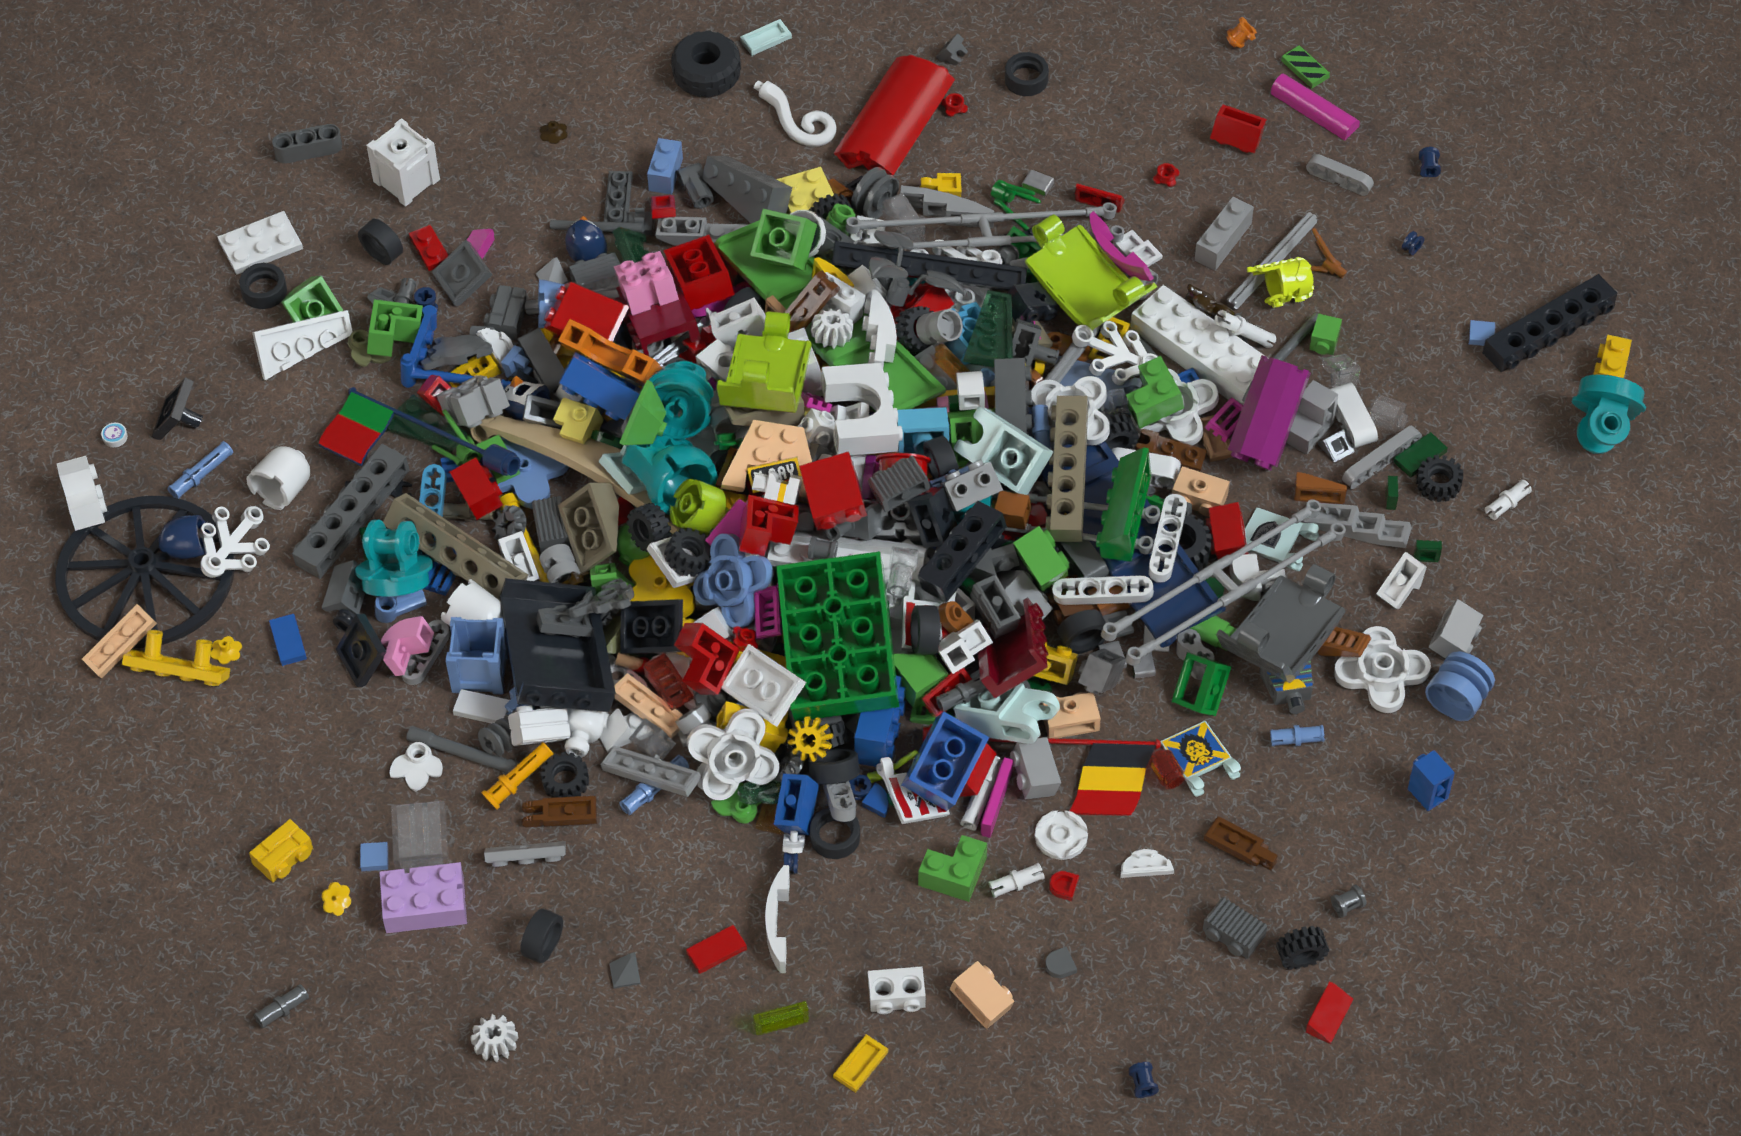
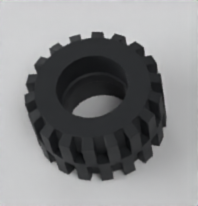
(1197, 538)

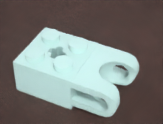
(1000, 445)
(1010, 715)

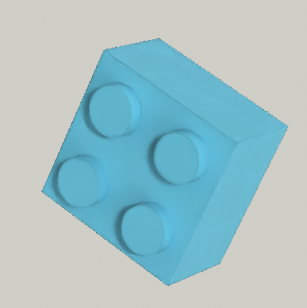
(921, 426)

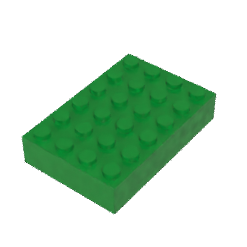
(838, 635)

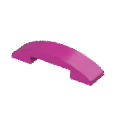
(1131, 264)

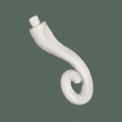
(777, 98)

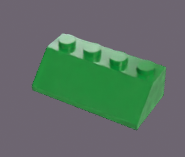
(1125, 506)

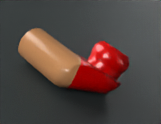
(631, 662)

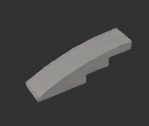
(943, 204)
(1363, 525)

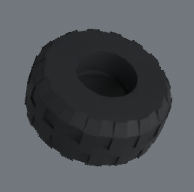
(709, 78)

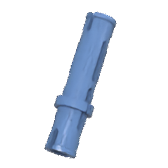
(220, 453)
(644, 792)

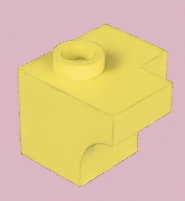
(577, 420)

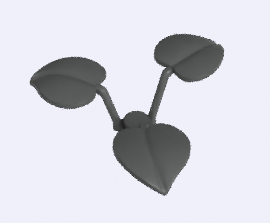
(900, 286)

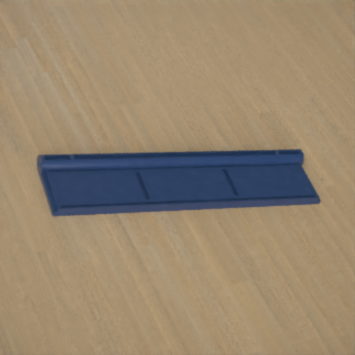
(1165, 617)

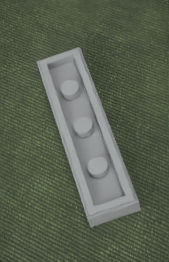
(651, 771)

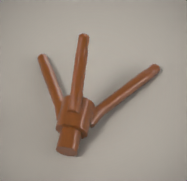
(1330, 264)

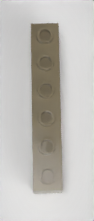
(1070, 526)
(448, 537)

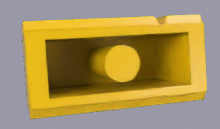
(281, 851)

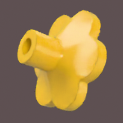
(226, 650)
(336, 898)

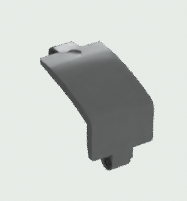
(1287, 625)

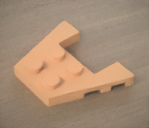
(765, 444)

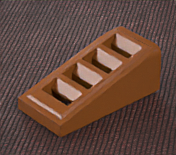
(1315, 488)
(1341, 642)

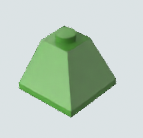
(311, 300)
(646, 418)

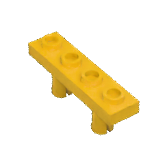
(166, 666)

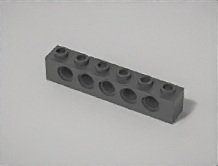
(393, 468)

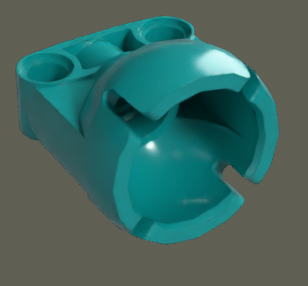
(666, 466)

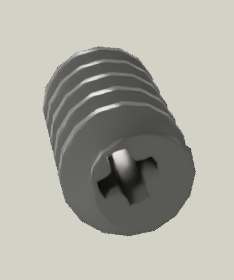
(496, 736)

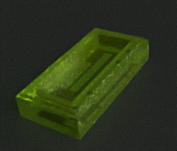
(781, 1018)

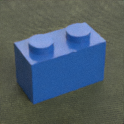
(1430, 780)
(796, 804)

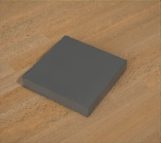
(462, 273)

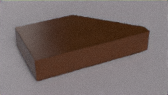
(558, 348)

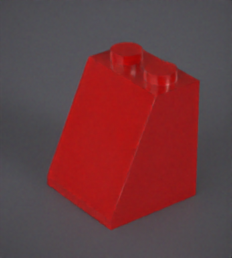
(586, 308)
(833, 491)

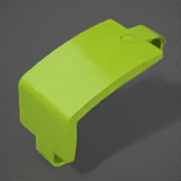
(1081, 274)
(766, 369)

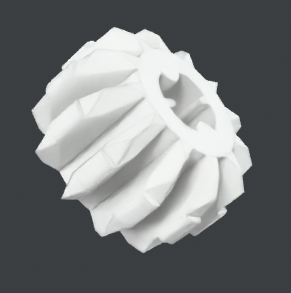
(832, 328)
(495, 1045)

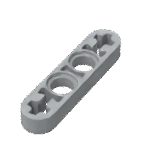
(1380, 457)

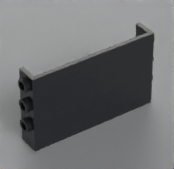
(556, 667)

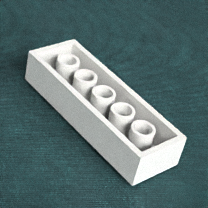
(1196, 342)

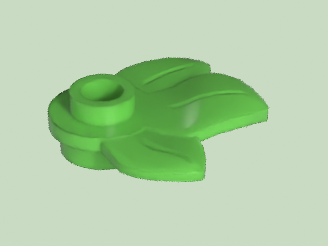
(734, 807)

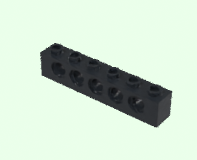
(1550, 323)

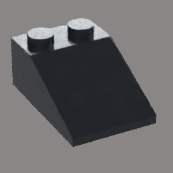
(651, 627)

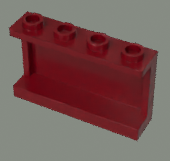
(660, 321)
(1014, 655)

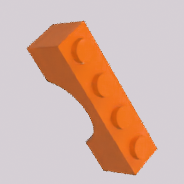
(614, 357)

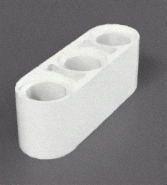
(1354, 416)
(1163, 468)

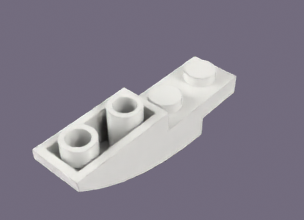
(879, 329)

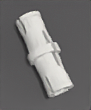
(1508, 499)
(1016, 880)

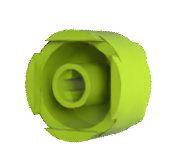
(698, 506)

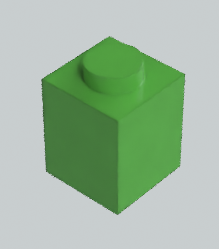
(1325, 334)

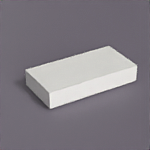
(480, 706)

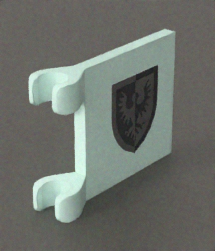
(1278, 546)

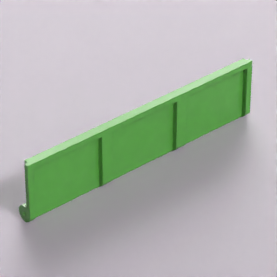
(907, 376)

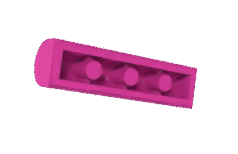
(1314, 106)

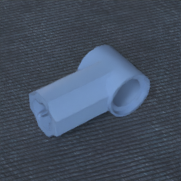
(399, 604)

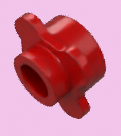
(954, 99)
(1166, 169)
(744, 637)

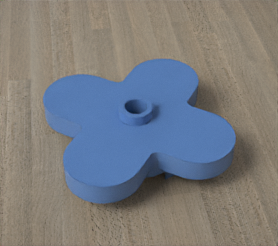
(534, 475)
(732, 580)

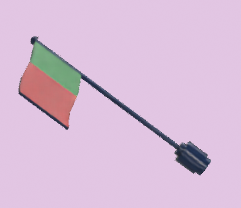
(366, 420)

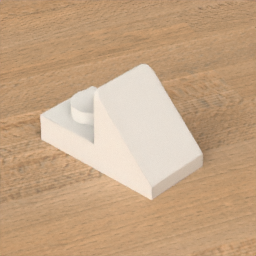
(516, 551)
(1401, 581)
(619, 729)

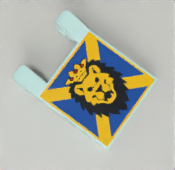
(1199, 752)

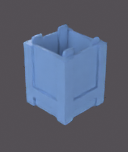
(477, 655)

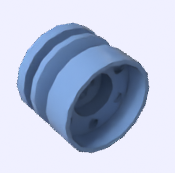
(1460, 686)

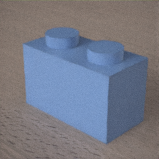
(663, 166)

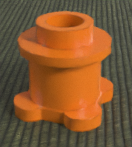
(1241, 33)

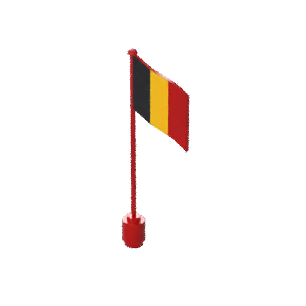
(1110, 776)

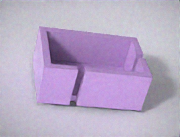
(423, 897)

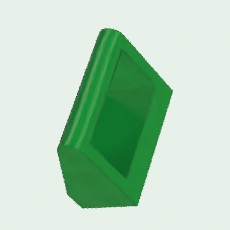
(1211, 687)

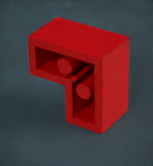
(764, 522)
(711, 657)

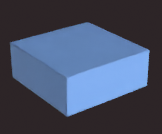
(1480, 331)
(374, 856)

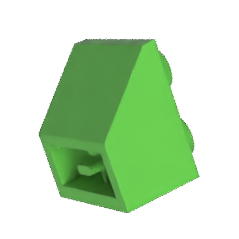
(965, 428)

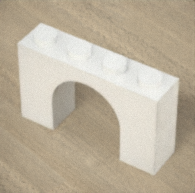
(868, 385)

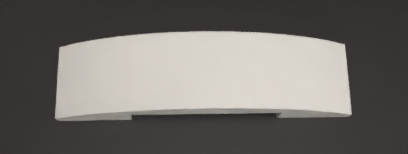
(778, 892)

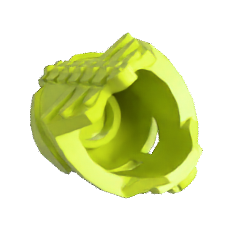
(1286, 280)

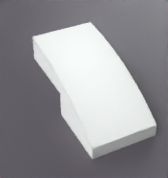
(1144, 250)

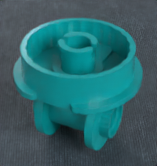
(685, 398)
(1609, 408)
(400, 570)

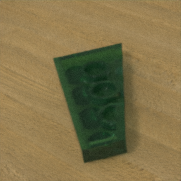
(992, 331)

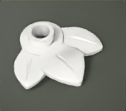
(416, 769)

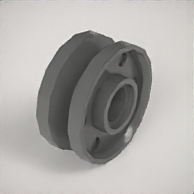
(872, 191)

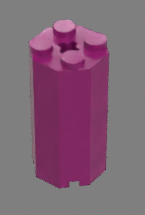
(1268, 412)

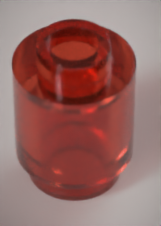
(1166, 768)

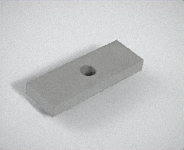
(525, 853)

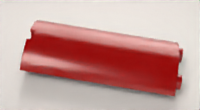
(895, 114)

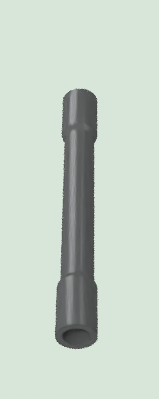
(431, 740)

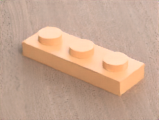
(119, 641)
(647, 704)

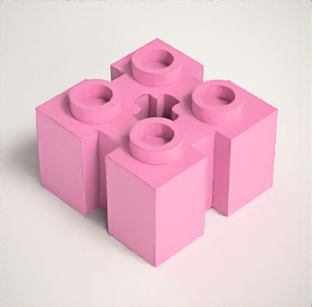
(646, 282)

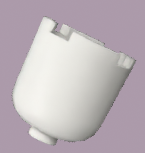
(279, 477)
(472, 603)

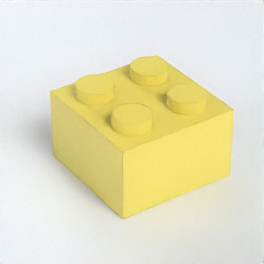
(806, 189)

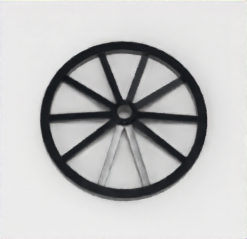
(137, 571)

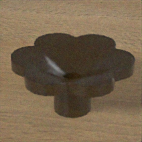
(553, 132)

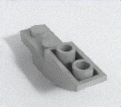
(685, 229)

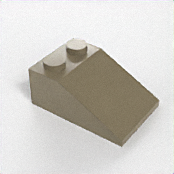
(745, 416)
(591, 523)

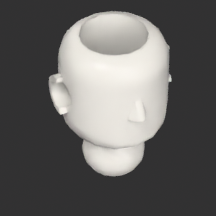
(585, 728)

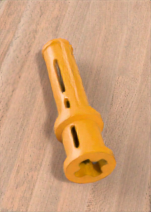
(507, 783)

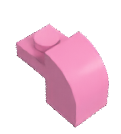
(406, 639)

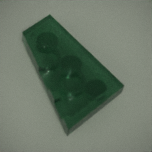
(630, 244)
(420, 410)

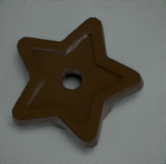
(577, 579)

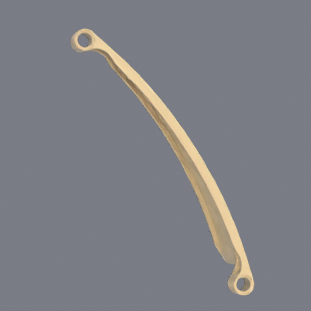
(549, 442)

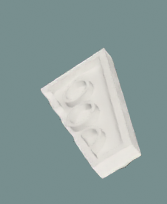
(290, 343)

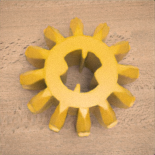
(800, 736)

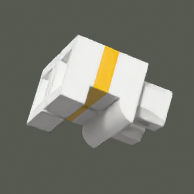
(778, 489)

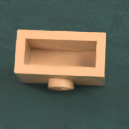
(1201, 489)
(1076, 716)
(982, 994)

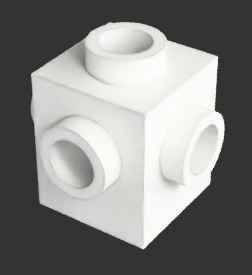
(818, 427)

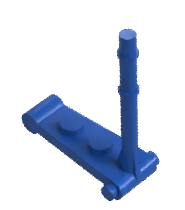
(411, 363)

